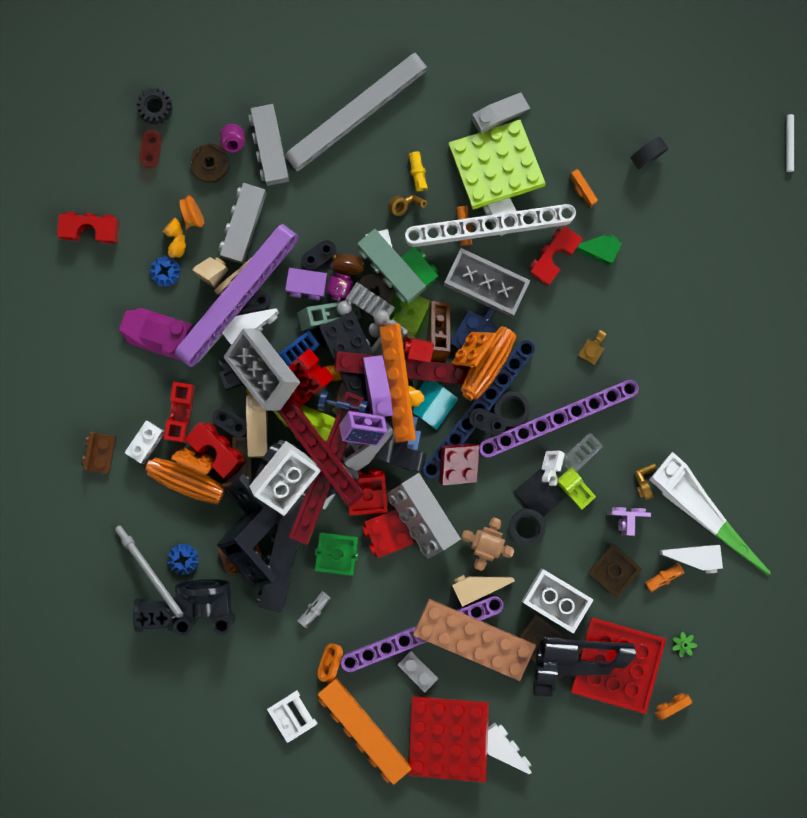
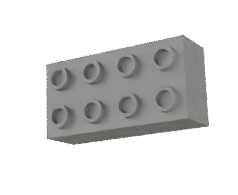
(486, 283)
(261, 369)
(423, 516)

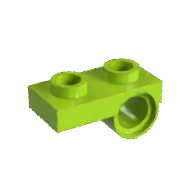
(575, 488)

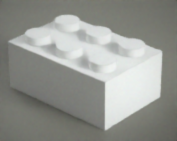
(284, 478)
(557, 600)

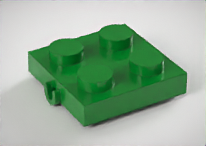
(336, 554)

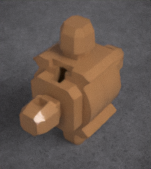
(487, 544)

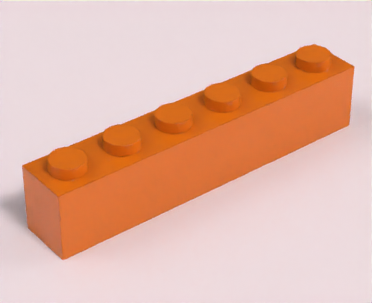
(364, 730)

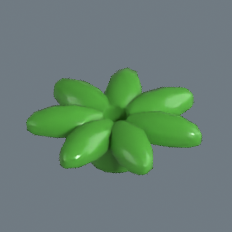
(680, 644)

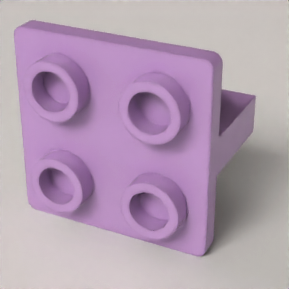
(627, 523)

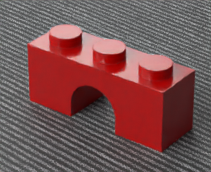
(71, 226)
(564, 241)
(181, 407)
(227, 460)

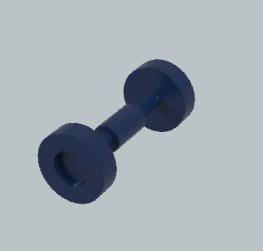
(324, 400)

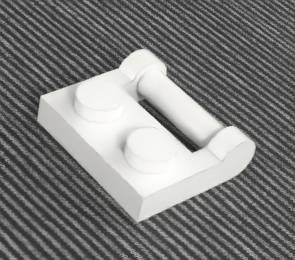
(286, 719)

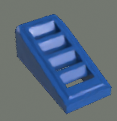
(301, 339)

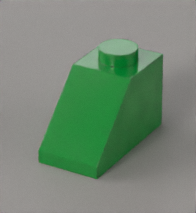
(601, 248)

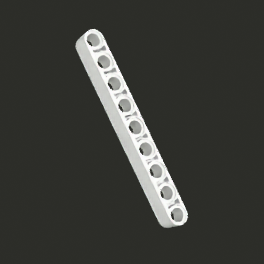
(497, 219)

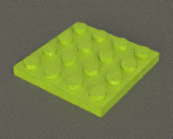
(496, 164)

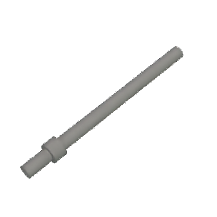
(128, 543)

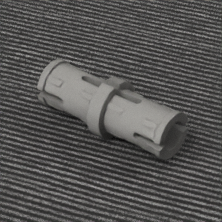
(314, 609)

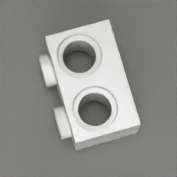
(145, 442)

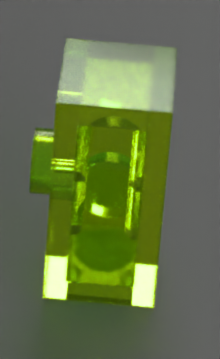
(412, 314)

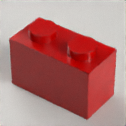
(417, 349)

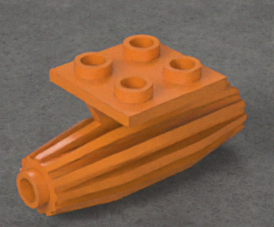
(485, 356)
(187, 475)

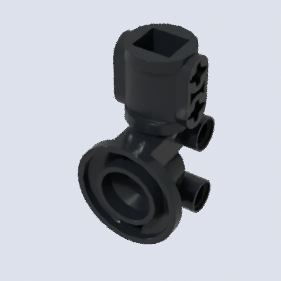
(196, 600)

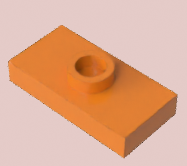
(582, 188)

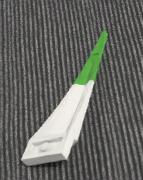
(684, 490)

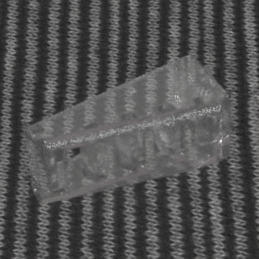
(570, 457)

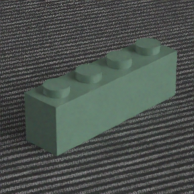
(391, 266)

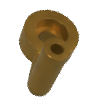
(399, 205)
(644, 488)

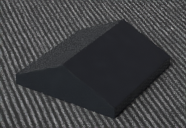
(539, 494)

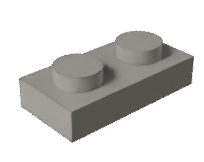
(417, 671)

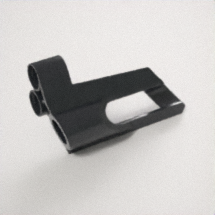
(560, 658)

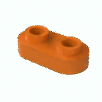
(330, 662)
(665, 710)

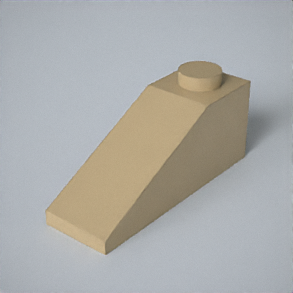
(211, 271)
(256, 428)
(475, 587)

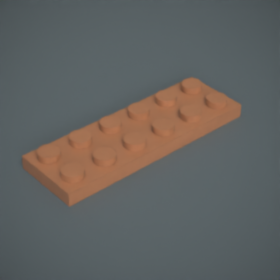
(474, 639)

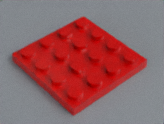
(627, 686)
(449, 739)

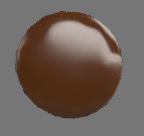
(347, 264)

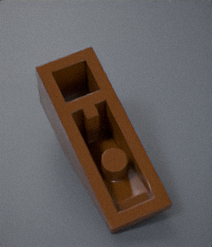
(439, 330)

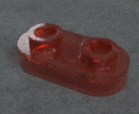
(150, 149)

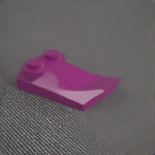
(154, 331)

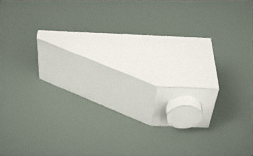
(700, 557)

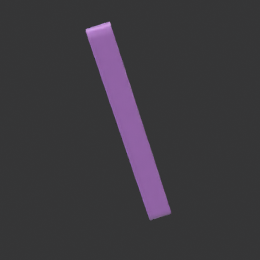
(236, 295)
(567, 416)
(414, 641)

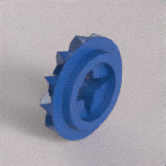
(173, 272)
(190, 564)

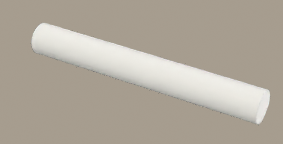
(789, 143)

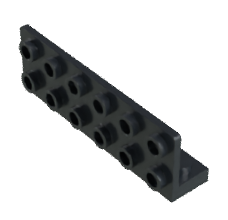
(347, 336)

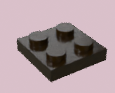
(614, 570)

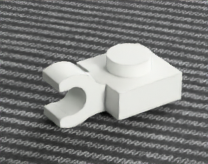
(552, 464)

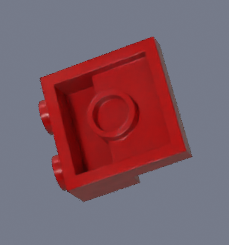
(375, 495)
(387, 533)

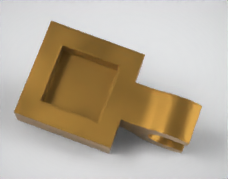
(592, 350)

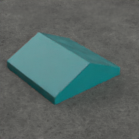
(436, 403)

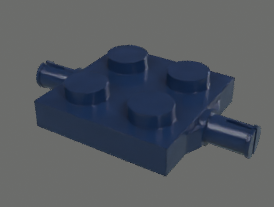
(473, 323)

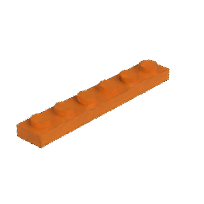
(398, 383)

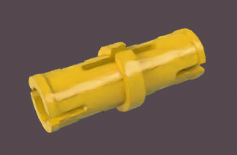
(417, 171)

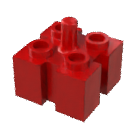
(310, 375)

